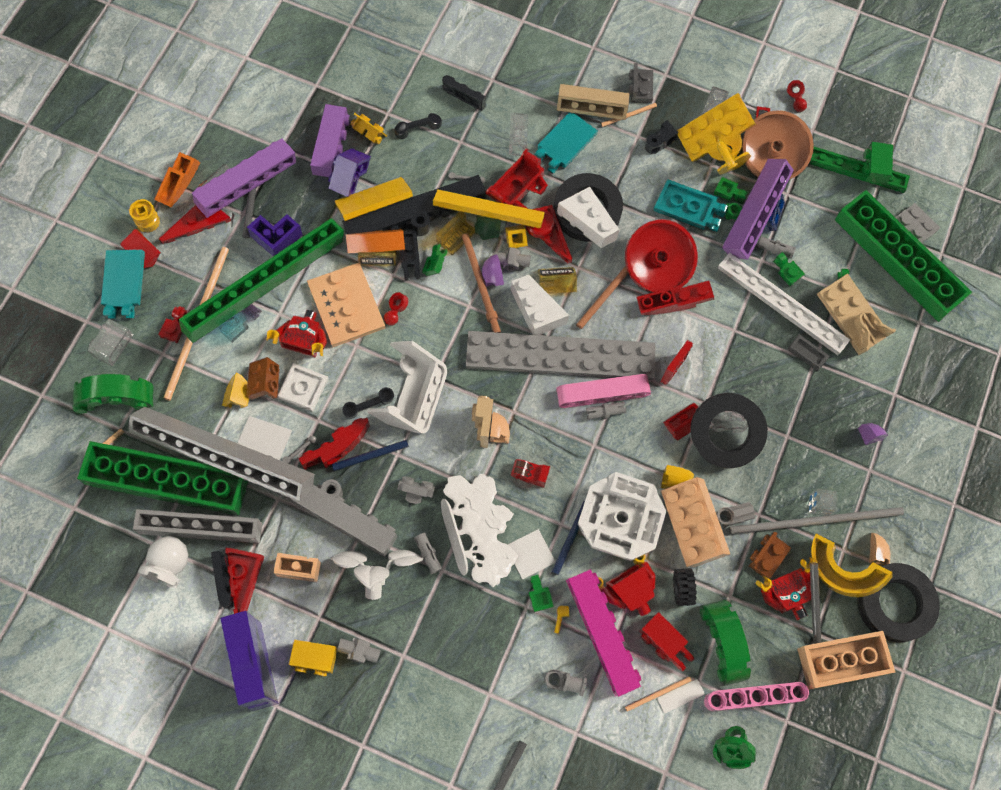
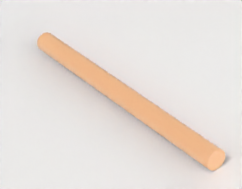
(630, 114)
(658, 693)

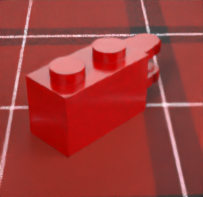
(666, 640)

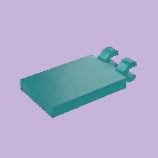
(565, 141)
(690, 206)
(122, 282)

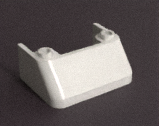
(419, 392)

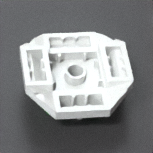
(626, 497)

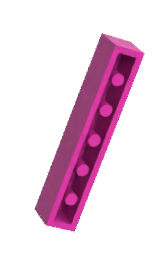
(603, 633)

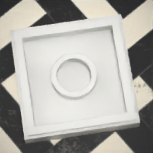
(302, 387)

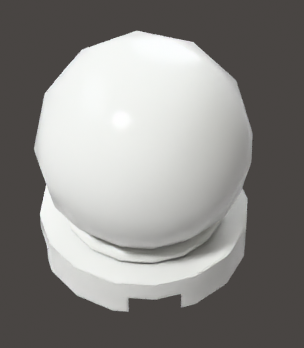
(165, 560)

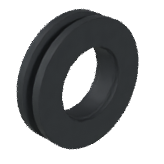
(602, 188)
(756, 430)
(926, 602)

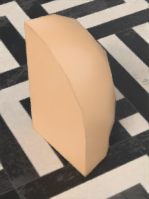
(499, 429)
(879, 550)

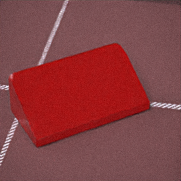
(137, 241)
(680, 423)

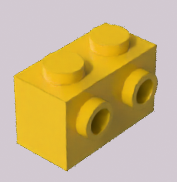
(313, 657)

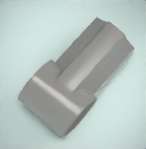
(736, 514)

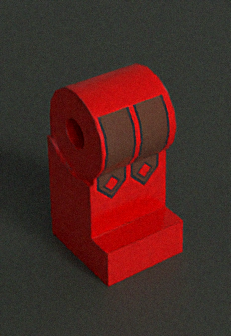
(530, 472)

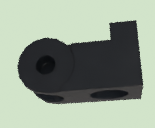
(661, 139)

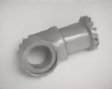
(567, 682)

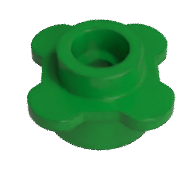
(735, 207)

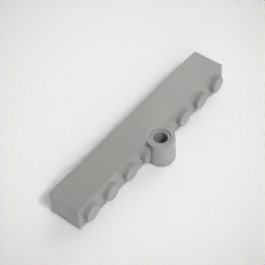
(346, 518)

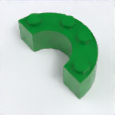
(111, 389)
(730, 639)

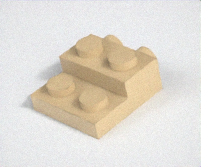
(482, 417)

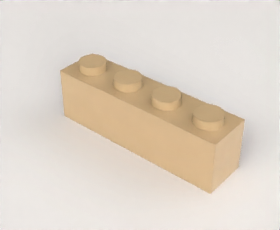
(593, 101)

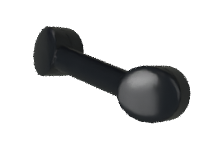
(433, 121)
(385, 396)

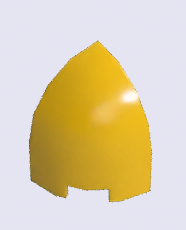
(236, 392)
(675, 475)

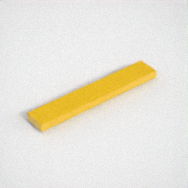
(488, 208)

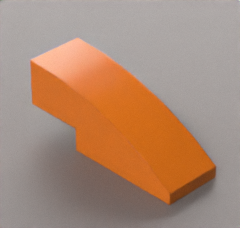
(177, 179)
(375, 241)

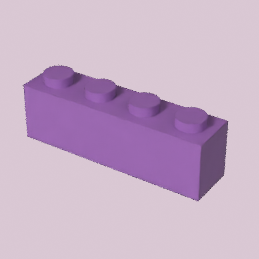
(329, 139)

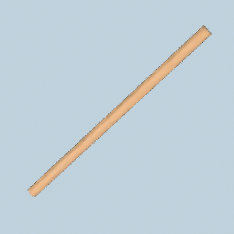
(188, 344)

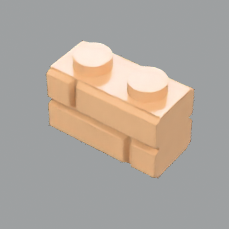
(297, 567)

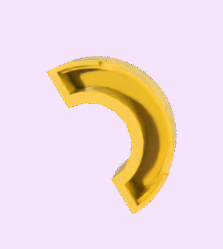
(844, 582)

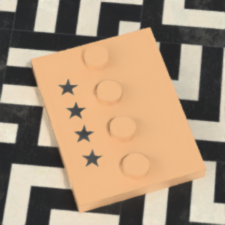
(346, 304)

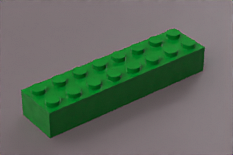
(902, 255)
(162, 478)

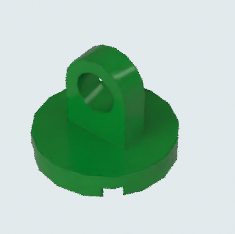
(734, 751)

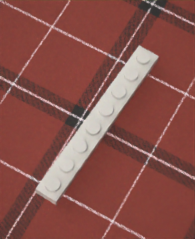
(783, 304)

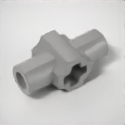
(513, 259)
(358, 650)

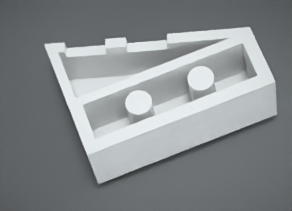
(589, 216)
(537, 306)

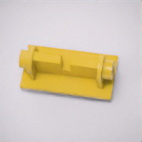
(362, 124)

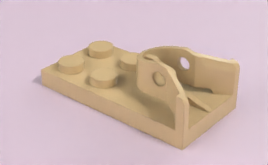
(854, 314)

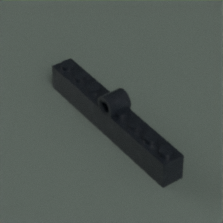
(413, 212)

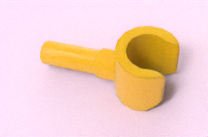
(562, 611)

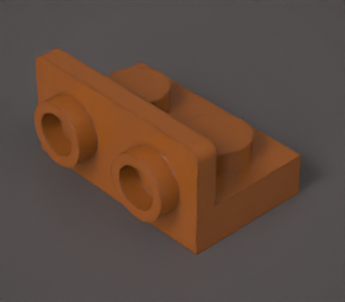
(769, 556)

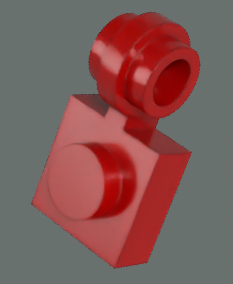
(171, 328)

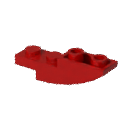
(675, 300)
(344, 441)

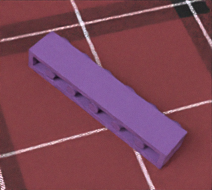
(244, 177)
(758, 208)

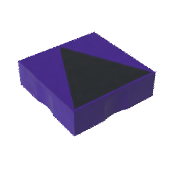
(249, 661)

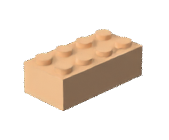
(695, 522)
(845, 660)

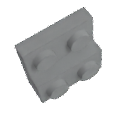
(918, 223)

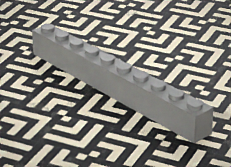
(222, 453)

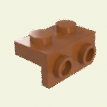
(263, 378)

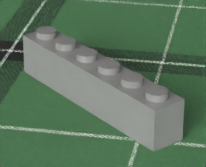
(197, 526)

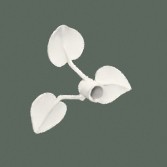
(374, 576)

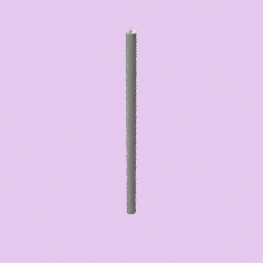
(816, 520)

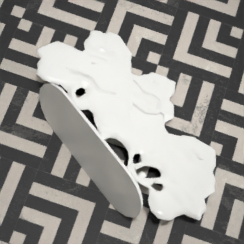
(483, 523)

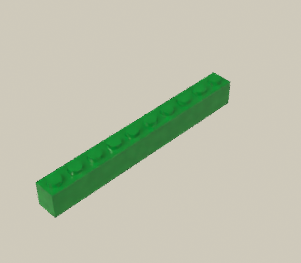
(261, 280)

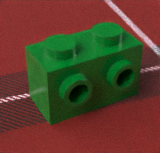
(878, 163)

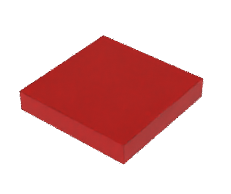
(676, 362)

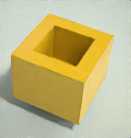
(518, 241)

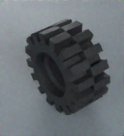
(684, 587)

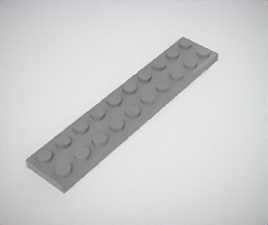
(559, 355)

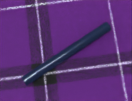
(370, 455)
(568, 544)

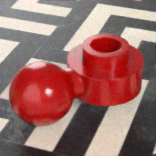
(799, 104)
(398, 302)

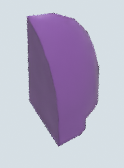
(492, 271)
(872, 433)

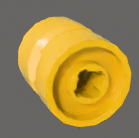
(144, 215)

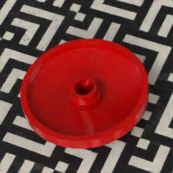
(661, 256)

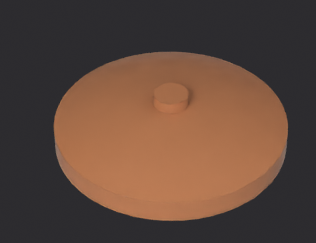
(778, 137)

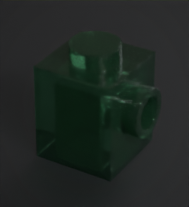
(487, 227)

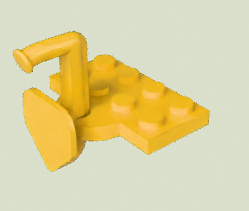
(717, 131)

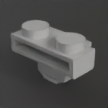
(415, 490)

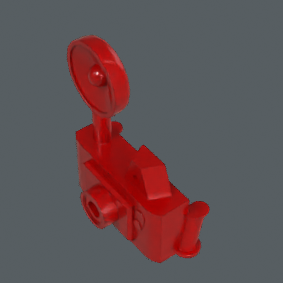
(517, 182)

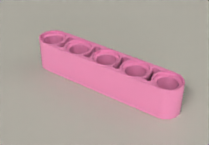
(603, 391)
(765, 693)

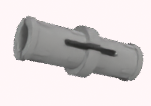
(776, 246)
(606, 410)
(428, 553)

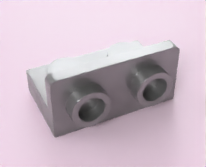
(642, 85)

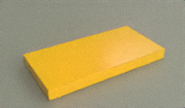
(373, 198)

